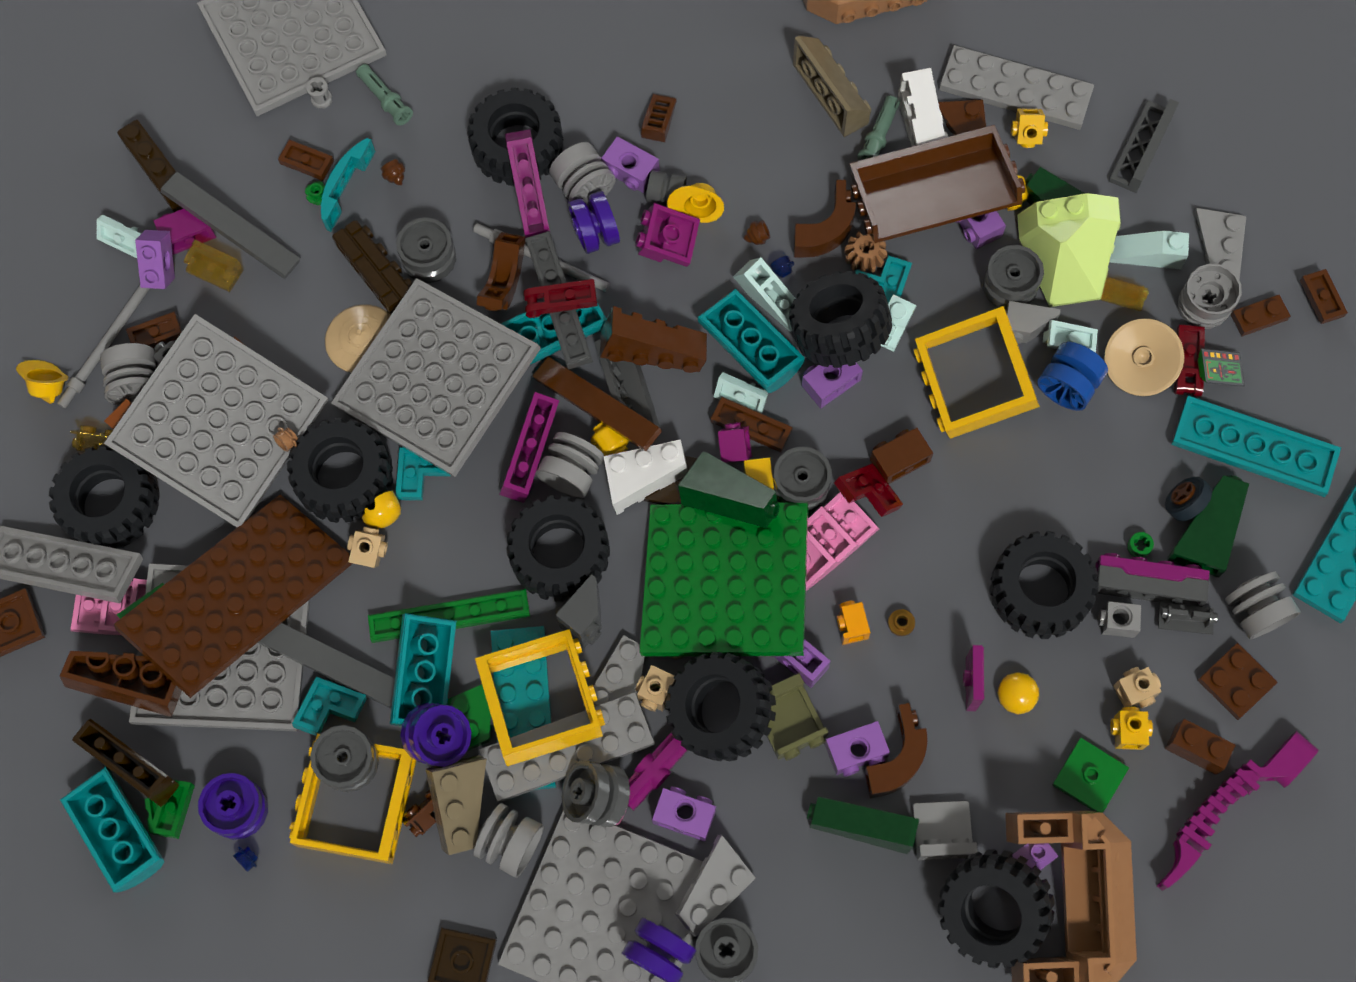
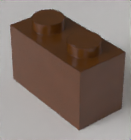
(901, 455)
(1200, 746)

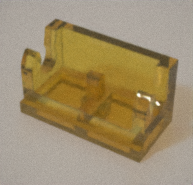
(213, 266)

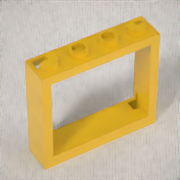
(988, 416)
(528, 652)
(306, 802)

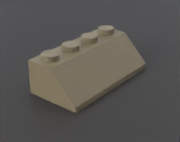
(830, 85)

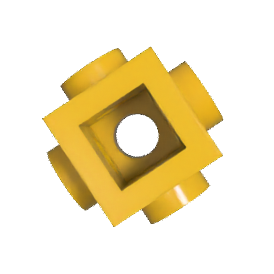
(1029, 127)
(1131, 729)

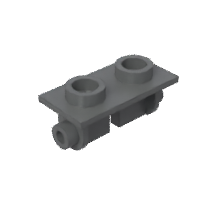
(1186, 618)

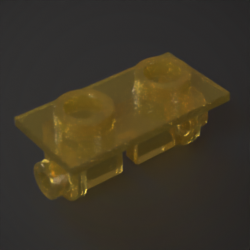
(1124, 294)
(89, 437)

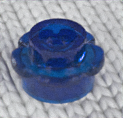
(782, 266)
(246, 858)

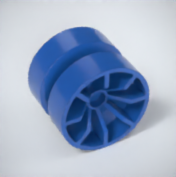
(1072, 376)

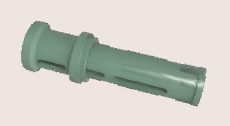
(390, 101)
(876, 138)

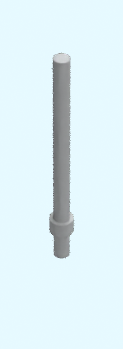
(566, 268)
(76, 383)

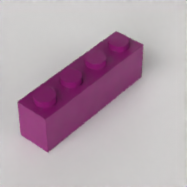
(527, 182)
(529, 447)

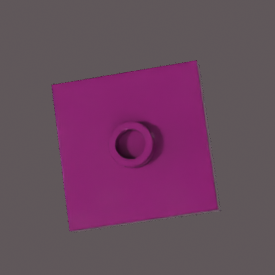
(974, 677)

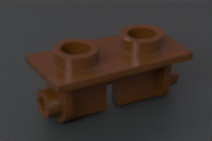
(420, 816)

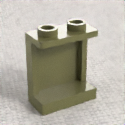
(795, 720)

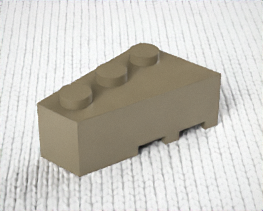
(457, 802)

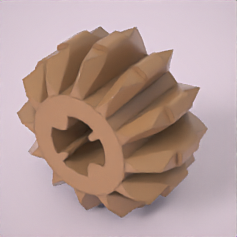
(861, 260)

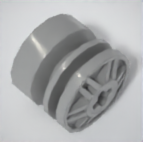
(581, 172)
(1214, 284)
(126, 370)
(570, 465)
(1262, 604)
(504, 838)

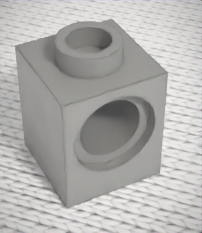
(1131, 614)

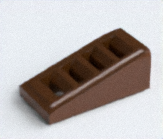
(657, 133)

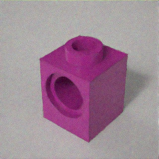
(734, 443)

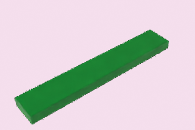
(466, 612)

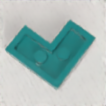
(893, 276)
(412, 475)
(327, 699)

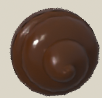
(393, 172)
(757, 233)

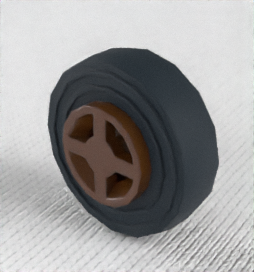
(1188, 498)

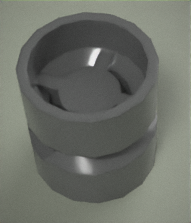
(662, 186)

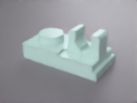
(117, 235)
(901, 313)
(1065, 332)
(740, 392)

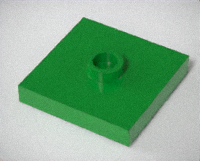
(1090, 776)

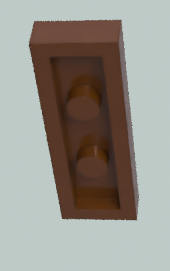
(761, 427)

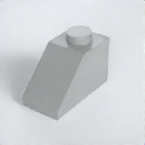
(1029, 320)

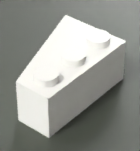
(920, 107)
(640, 472)

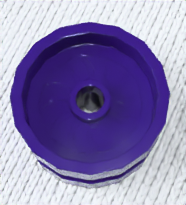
(591, 223)
(434, 749)
(217, 802)
(661, 947)

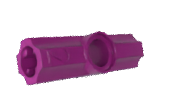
(654, 770)

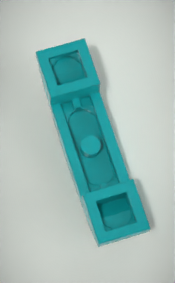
(357, 157)

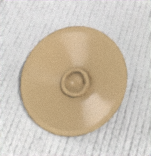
(353, 333)
(1144, 357)

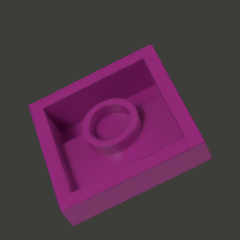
(667, 235)

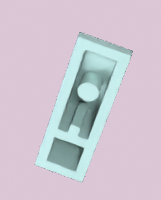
(1152, 249)
(766, 290)

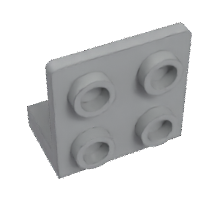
(943, 831)

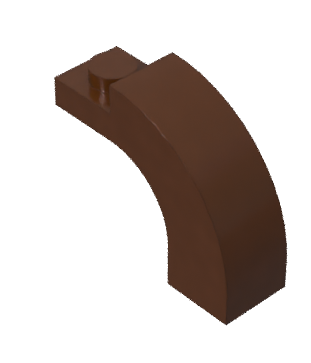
(823, 237)
(504, 272)
(894, 775)

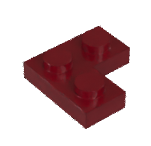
(870, 484)

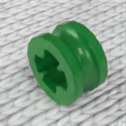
(1132, 549)

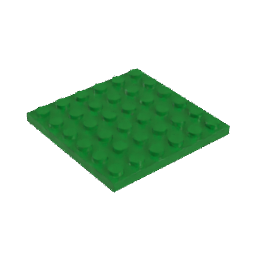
(724, 583)

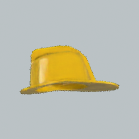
(697, 201)
(42, 379)

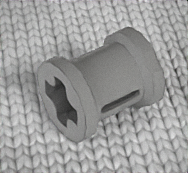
(317, 96)

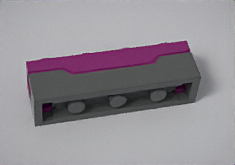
(1152, 581)

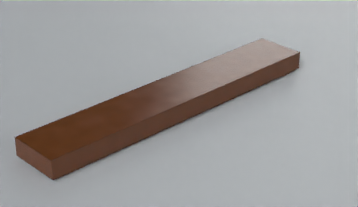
(597, 404)

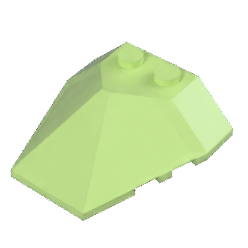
(1073, 243)

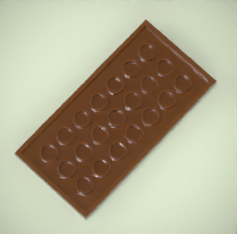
(233, 595)

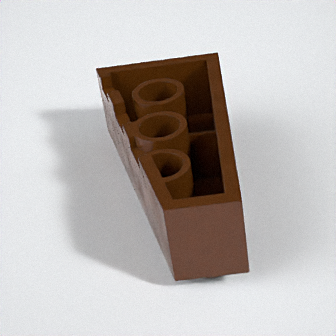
(652, 342)
(121, 679)

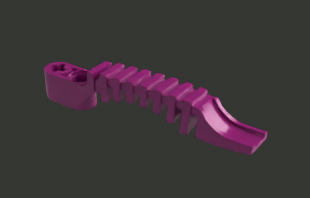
(1281, 767)

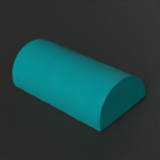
(543, 332)
(752, 341)
(422, 664)
(112, 831)

